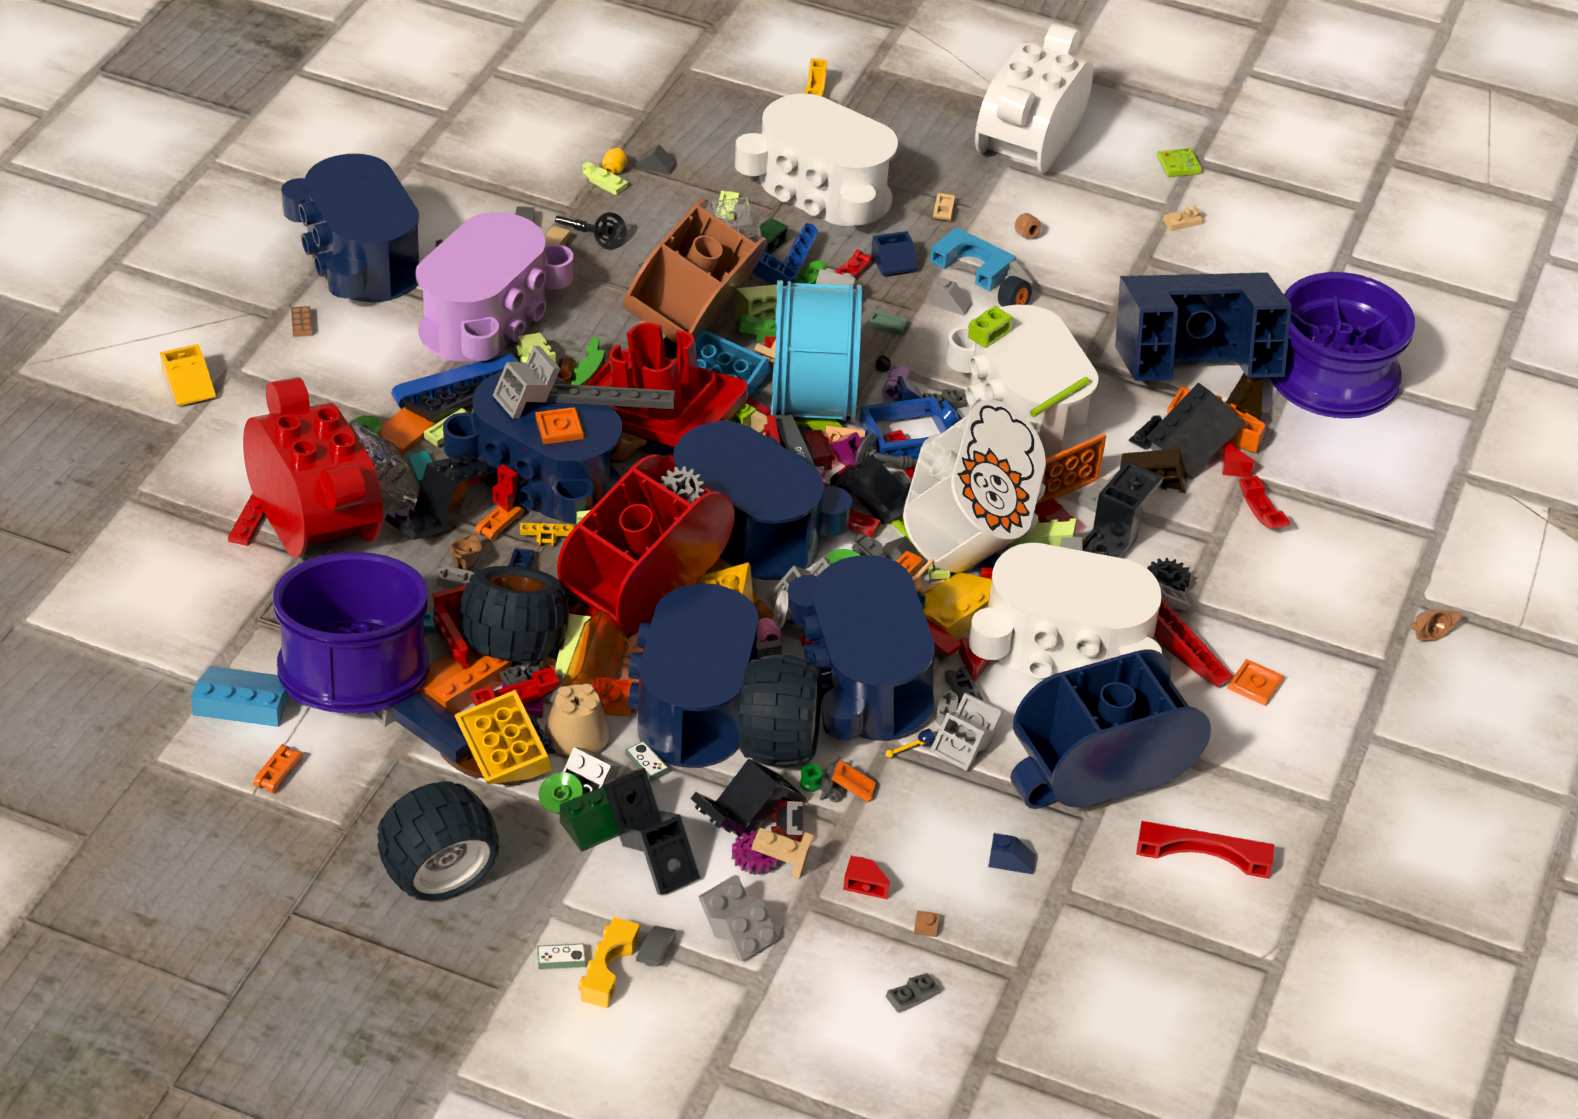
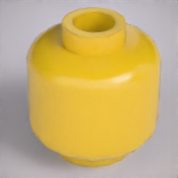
(614, 161)

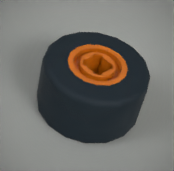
(1014, 292)

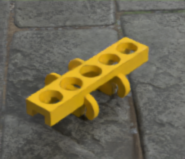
(559, 530)

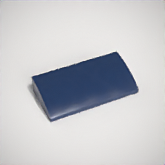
(433, 725)

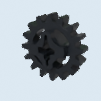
(1171, 573)

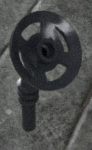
(600, 231)

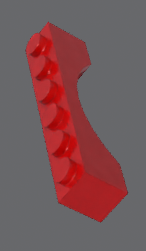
(1249, 856)

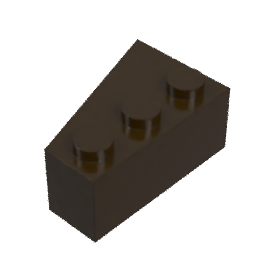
(1248, 396)
(1166, 463)

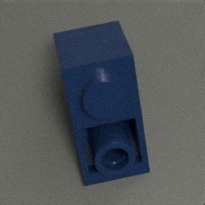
(906, 390)

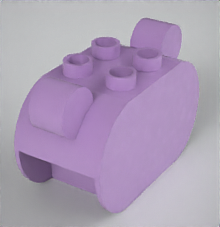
(488, 285)

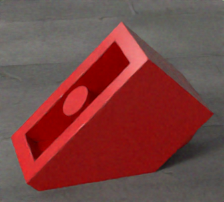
(865, 878)

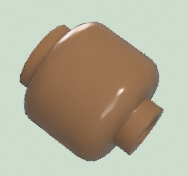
(1027, 226)

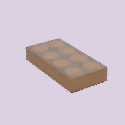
(301, 321)

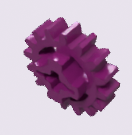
(749, 858)

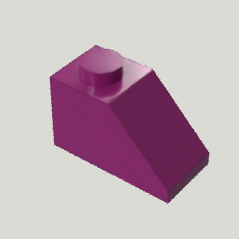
(846, 448)

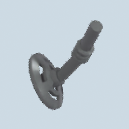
(865, 450)

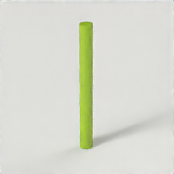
(1060, 396)

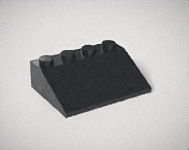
(1197, 426)

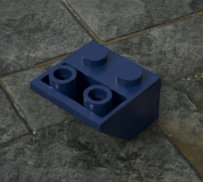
(894, 253)

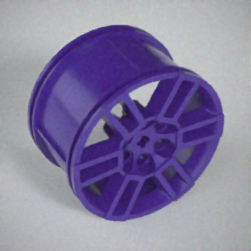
(325, 635)

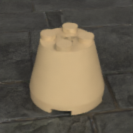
(577, 721)

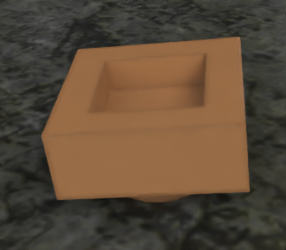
(926, 923)

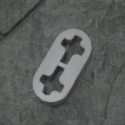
(455, 577)
(946, 708)

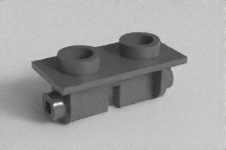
(864, 544)
(829, 787)

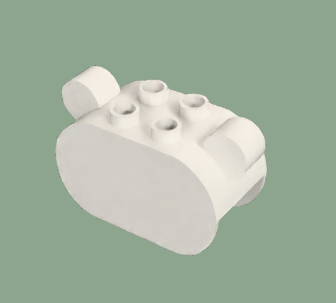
(1036, 100)
(821, 159)
(1028, 369)
(1064, 610)

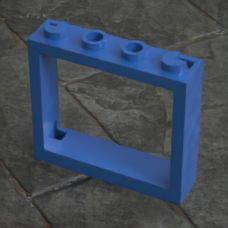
(898, 410)

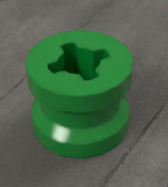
(811, 777)

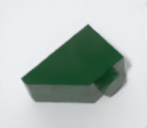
(775, 233)

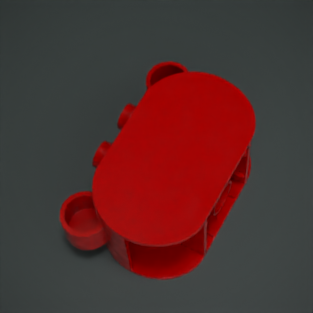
(310, 470)
(642, 544)

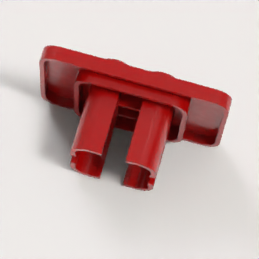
(699, 392)

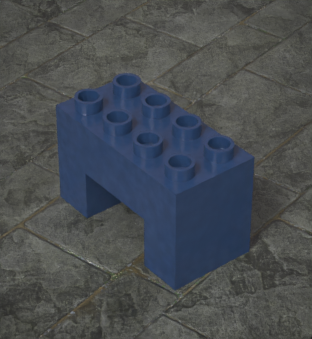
(1202, 320)

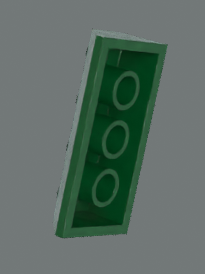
(590, 818)

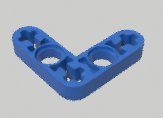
(949, 413)

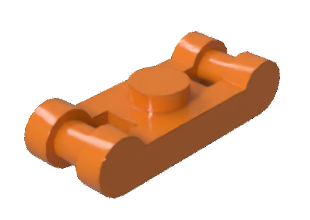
(498, 520)
(278, 768)

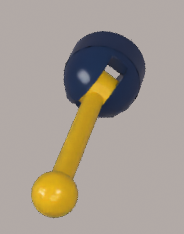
(925, 738)

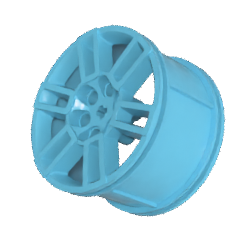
(817, 350)

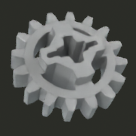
(682, 479)

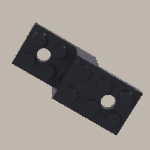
(873, 488)
(440, 496)
(1120, 510)
(747, 799)
(651, 831)

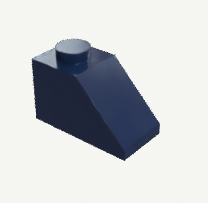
(1011, 854)

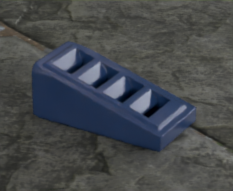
(522, 558)

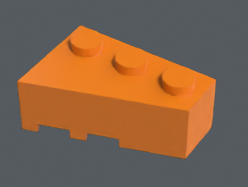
(1251, 434)

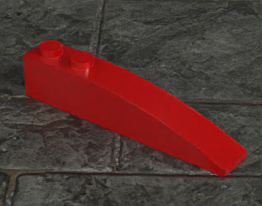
(1187, 647)

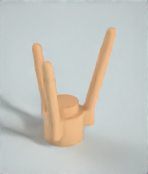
(918, 582)

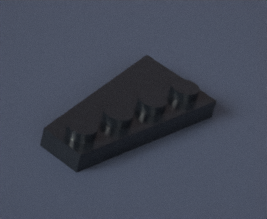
(444, 404)

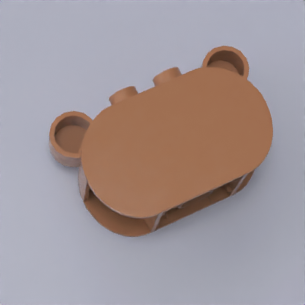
(692, 274)

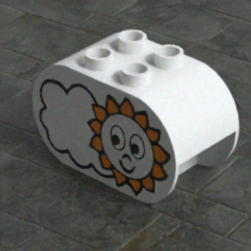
(975, 487)

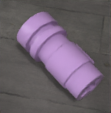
(888, 389)

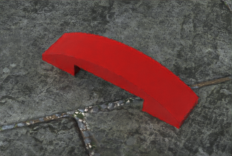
(1260, 505)
(529, 690)

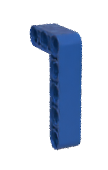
(773, 269)

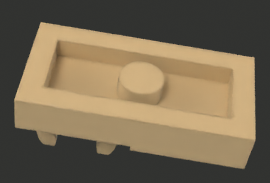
(1183, 219)

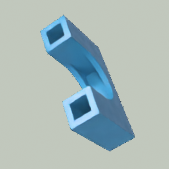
(963, 244)

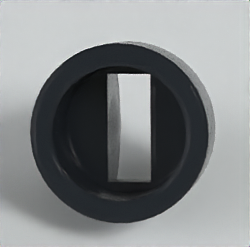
(883, 363)

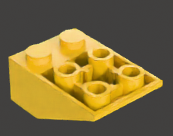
(187, 375)

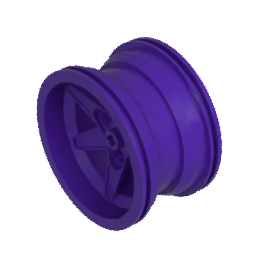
(1344, 345)

